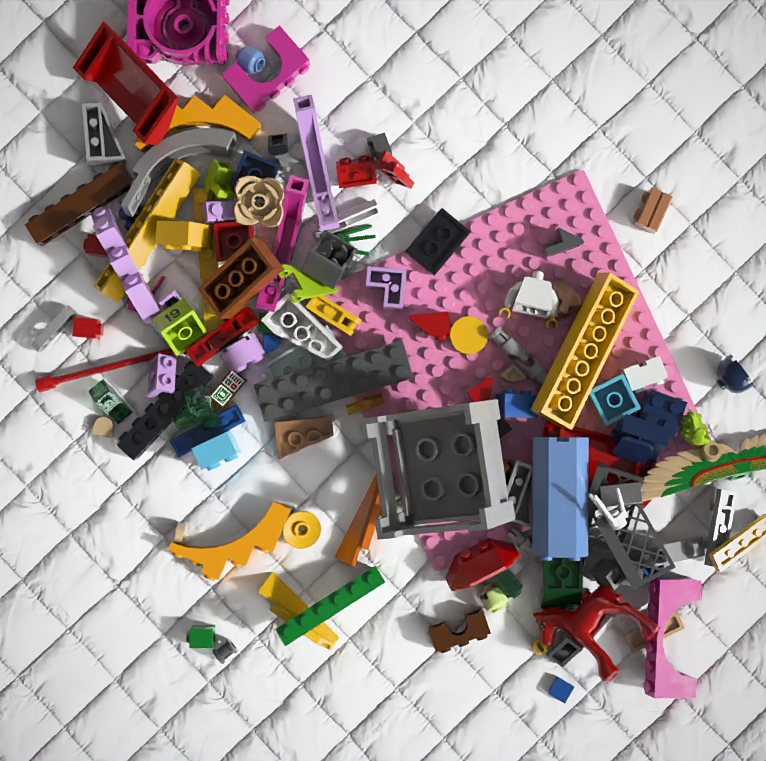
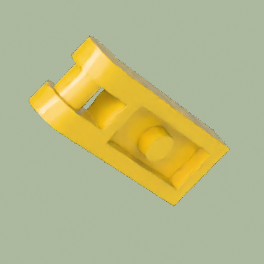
(333, 313)

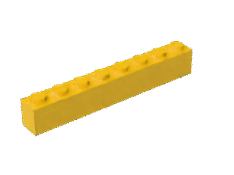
(141, 237)

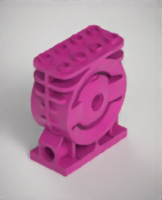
(189, 43)

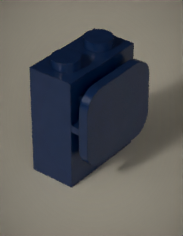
(638, 439)

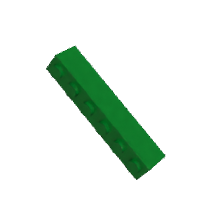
(329, 606)

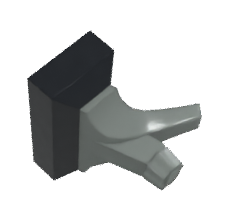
(278, 148)

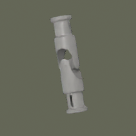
(514, 351)

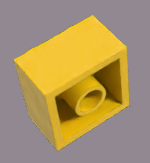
(183, 235)

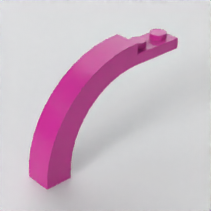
(286, 239)

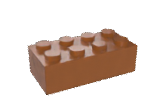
(240, 278)

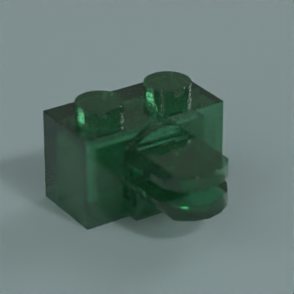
(199, 410)

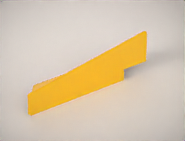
(288, 605)

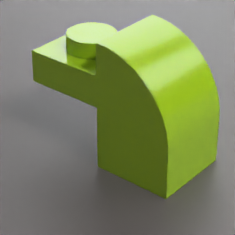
(218, 180)

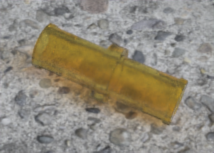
(365, 404)

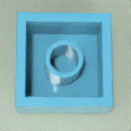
(613, 400)
(216, 450)

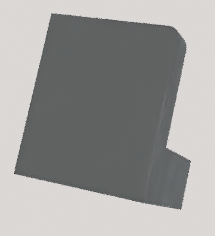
(608, 574)

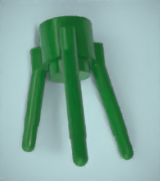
(346, 237)

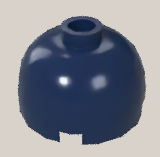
(732, 376)

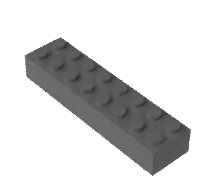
(333, 380)

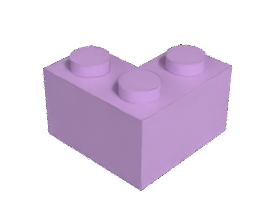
(391, 281)

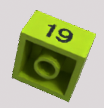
(180, 326)

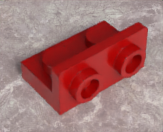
(394, 170)
(356, 171)

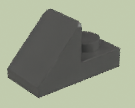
(567, 242)
(564, 650)

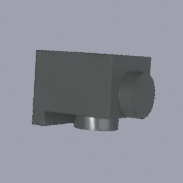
(379, 144)

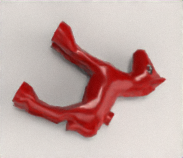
(586, 621)

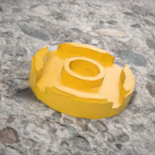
(468, 335)

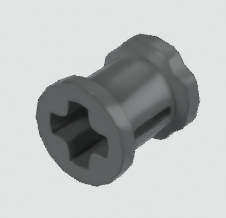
(225, 651)

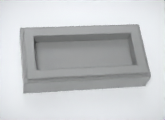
(630, 493)

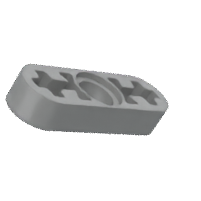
(54, 329)

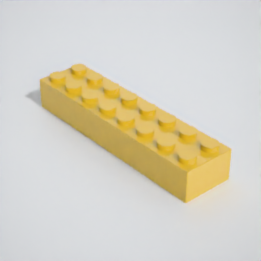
(585, 350)

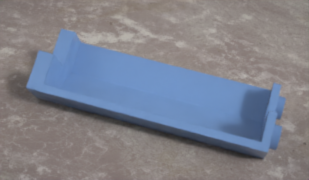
(560, 497)

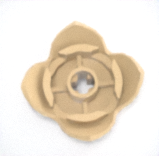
(248, 211)

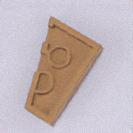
(299, 433)

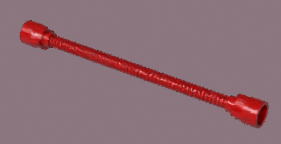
(49, 382)

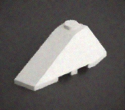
(300, 327)

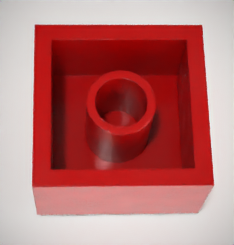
(229, 238)

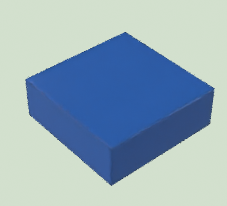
(561, 689)

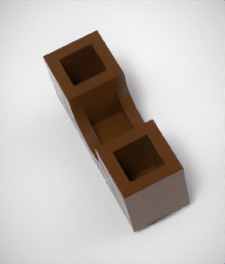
(475, 628)

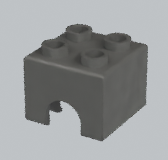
(328, 259)

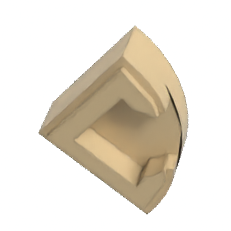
(513, 374)

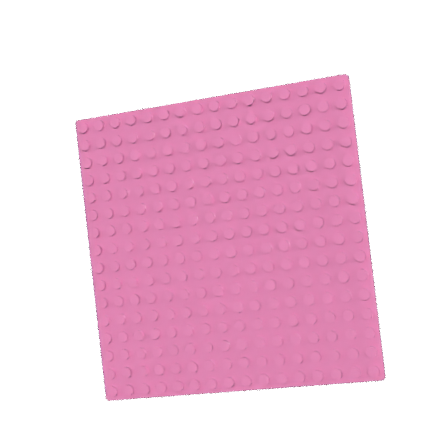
(475, 283)

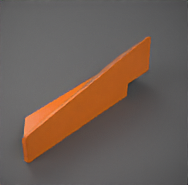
(362, 526)

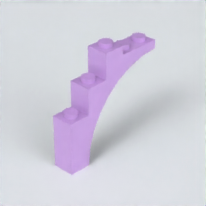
(124, 264)

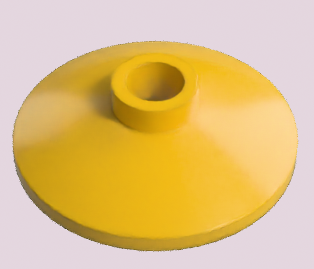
(305, 537)

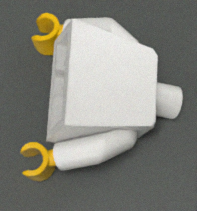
(534, 298)

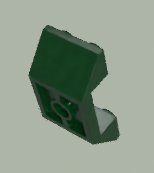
(562, 583)

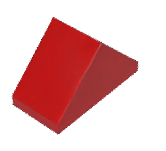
(481, 391)

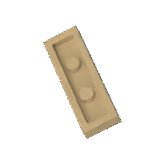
(637, 642)

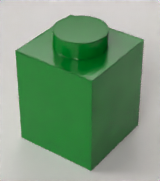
(201, 636)

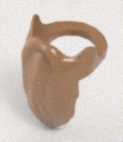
(569, 298)

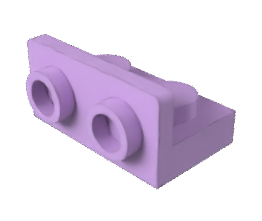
(161, 375)

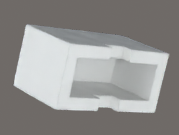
(650, 373)

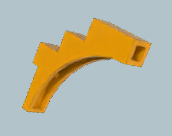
(224, 115)
(239, 551)

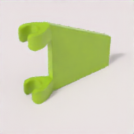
(308, 285)

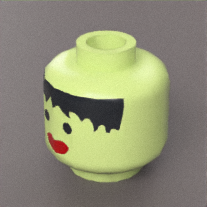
(493, 598)

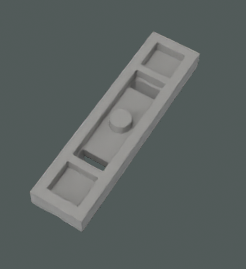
(721, 521)
(677, 550)

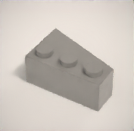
(100, 139)
(520, 490)

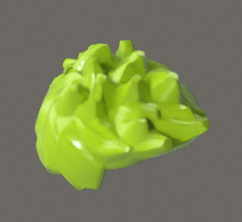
(693, 429)

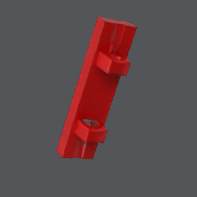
(222, 336)

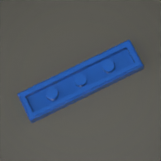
(230, 419)

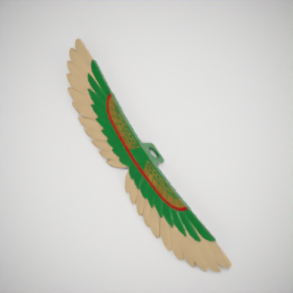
(691, 469)

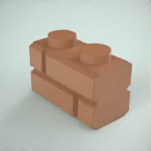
(652, 210)

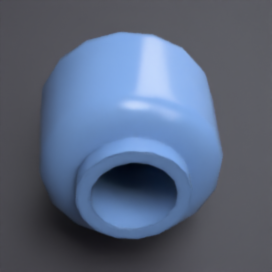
(250, 59)

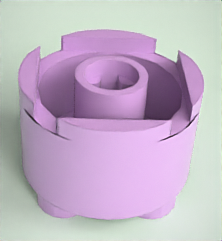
(243, 352)

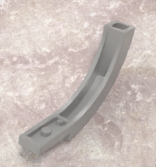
(176, 146)

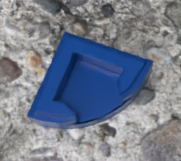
(271, 342)

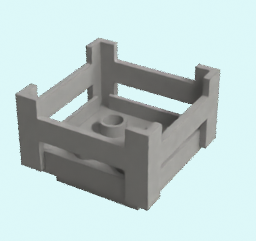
(445, 469)

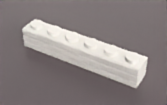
(350, 218)

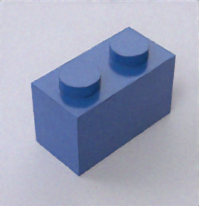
(516, 404)

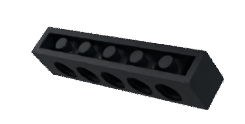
(127, 440)

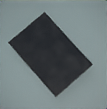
(437, 241)

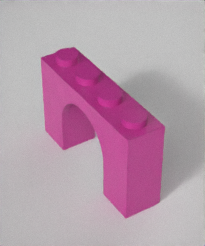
(257, 94)

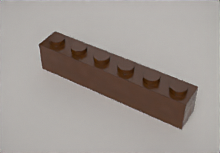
(80, 204)

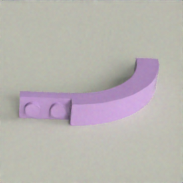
(315, 162)

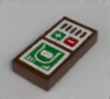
(227, 389)

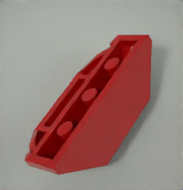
(480, 563)

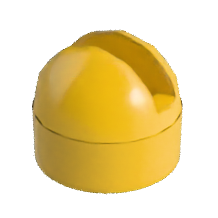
(535, 648)

